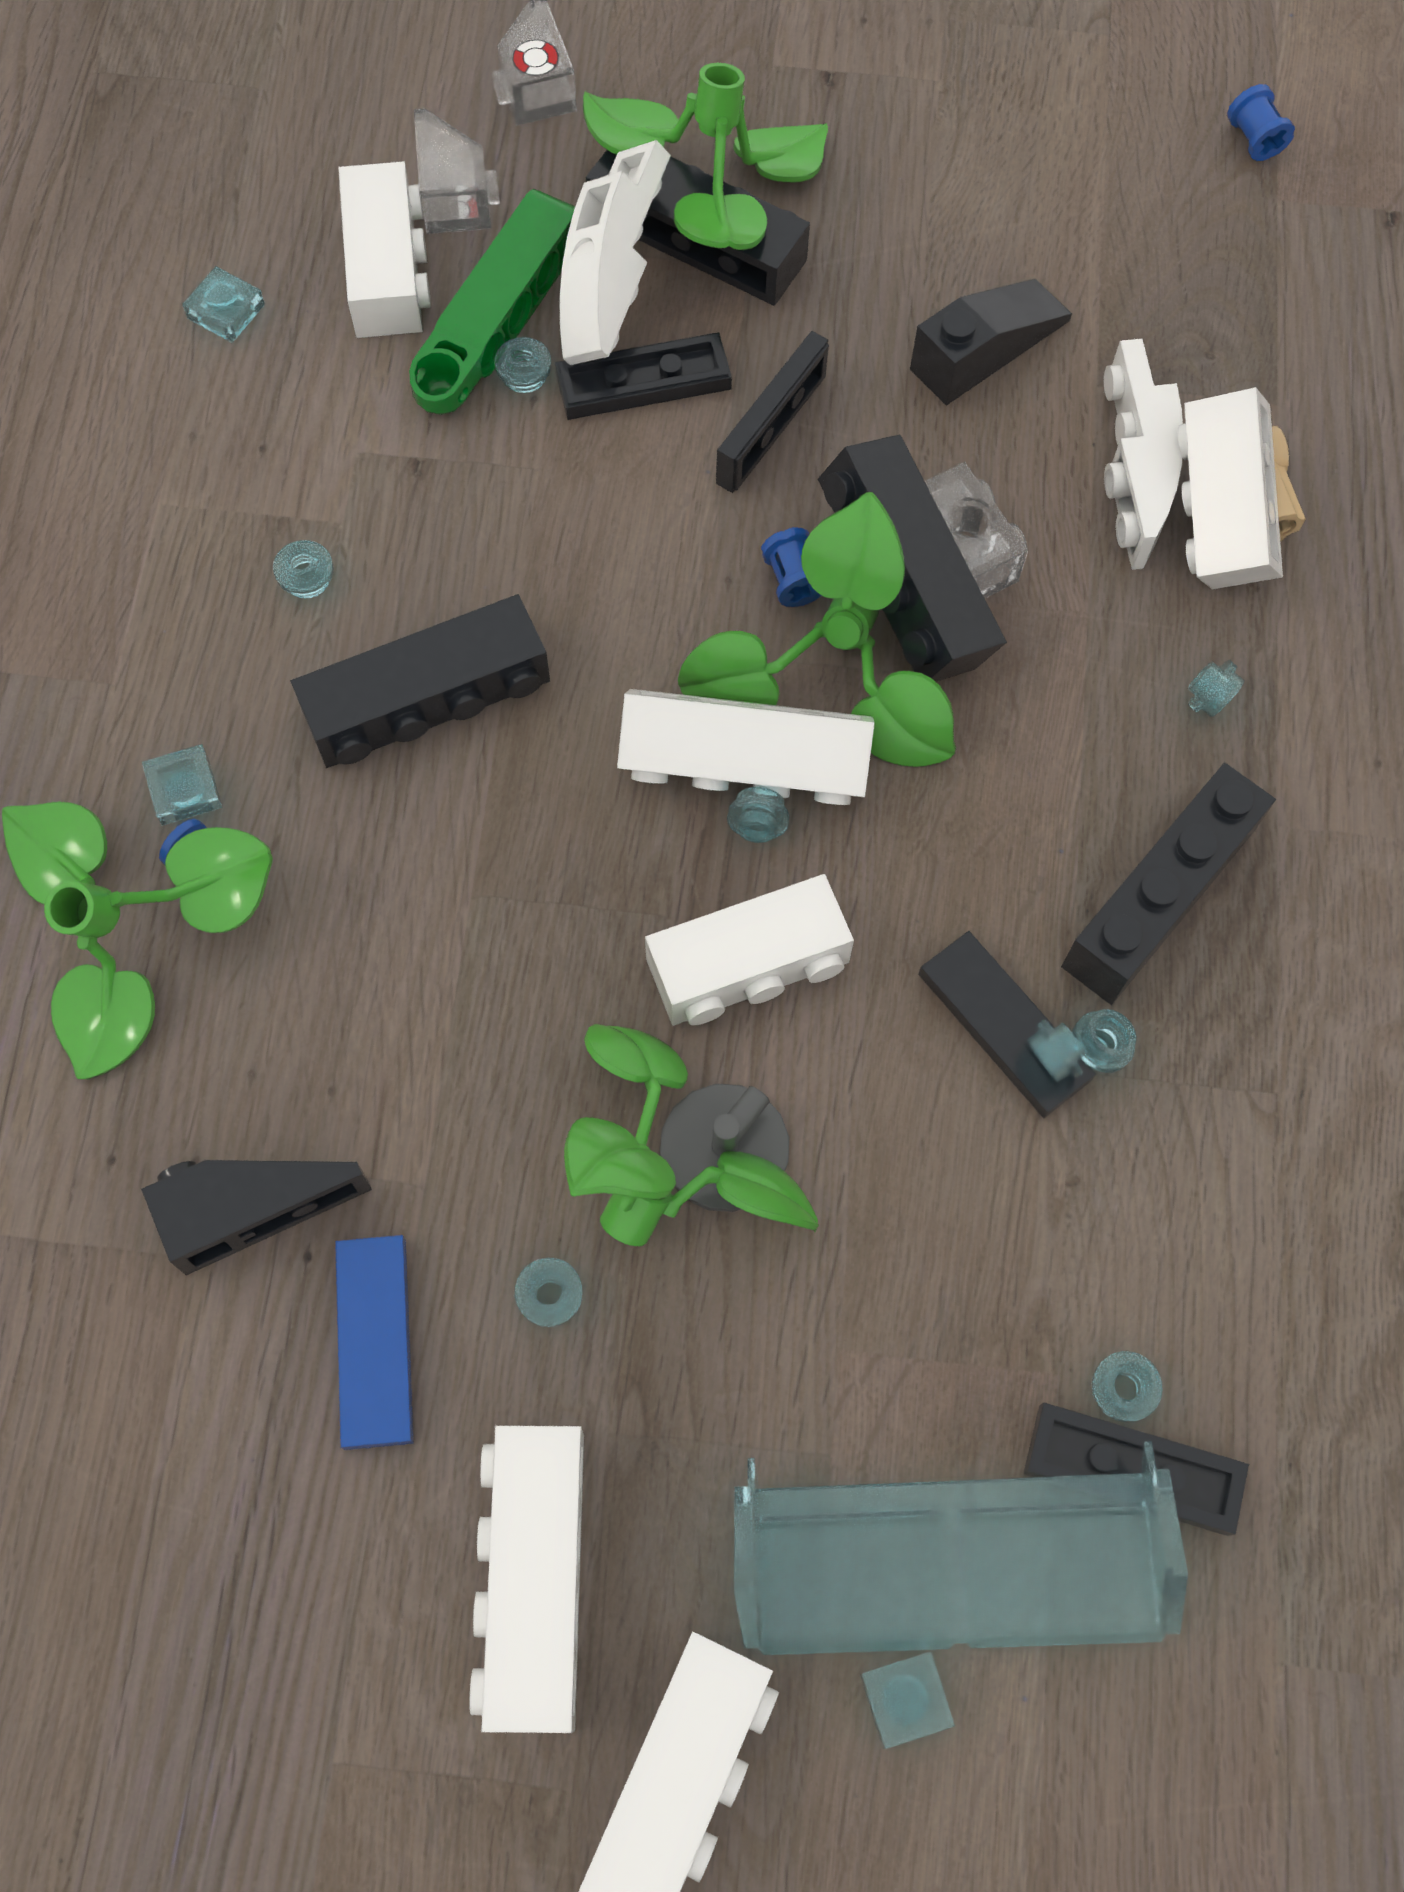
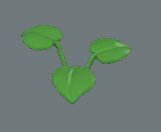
(718, 106)
(862, 567)
(54, 848)
(613, 1161)

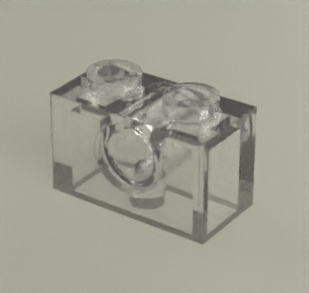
(968, 505)

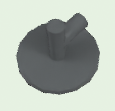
(716, 1122)

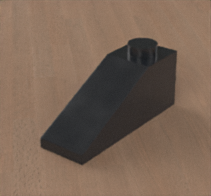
(983, 335)
(231, 1204)

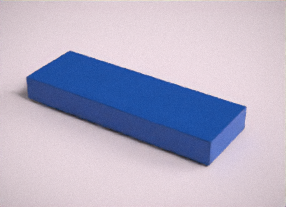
(373, 1343)

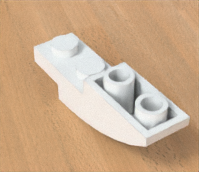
(599, 256)
(1148, 450)

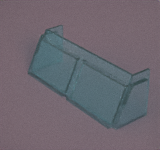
(959, 1563)

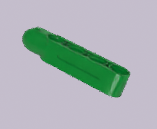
(492, 303)

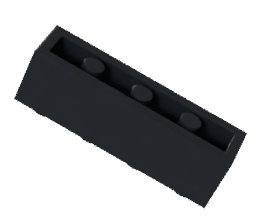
(759, 271)
(940, 607)
(422, 681)
(1167, 883)

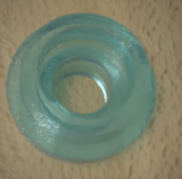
(527, 375)
(307, 581)
(1214, 687)
(758, 814)
(1114, 1032)
(1057, 1050)
(542, 1272)
(1145, 1378)

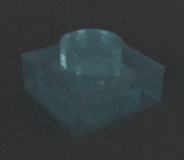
(223, 304)
(181, 784)
(907, 1700)

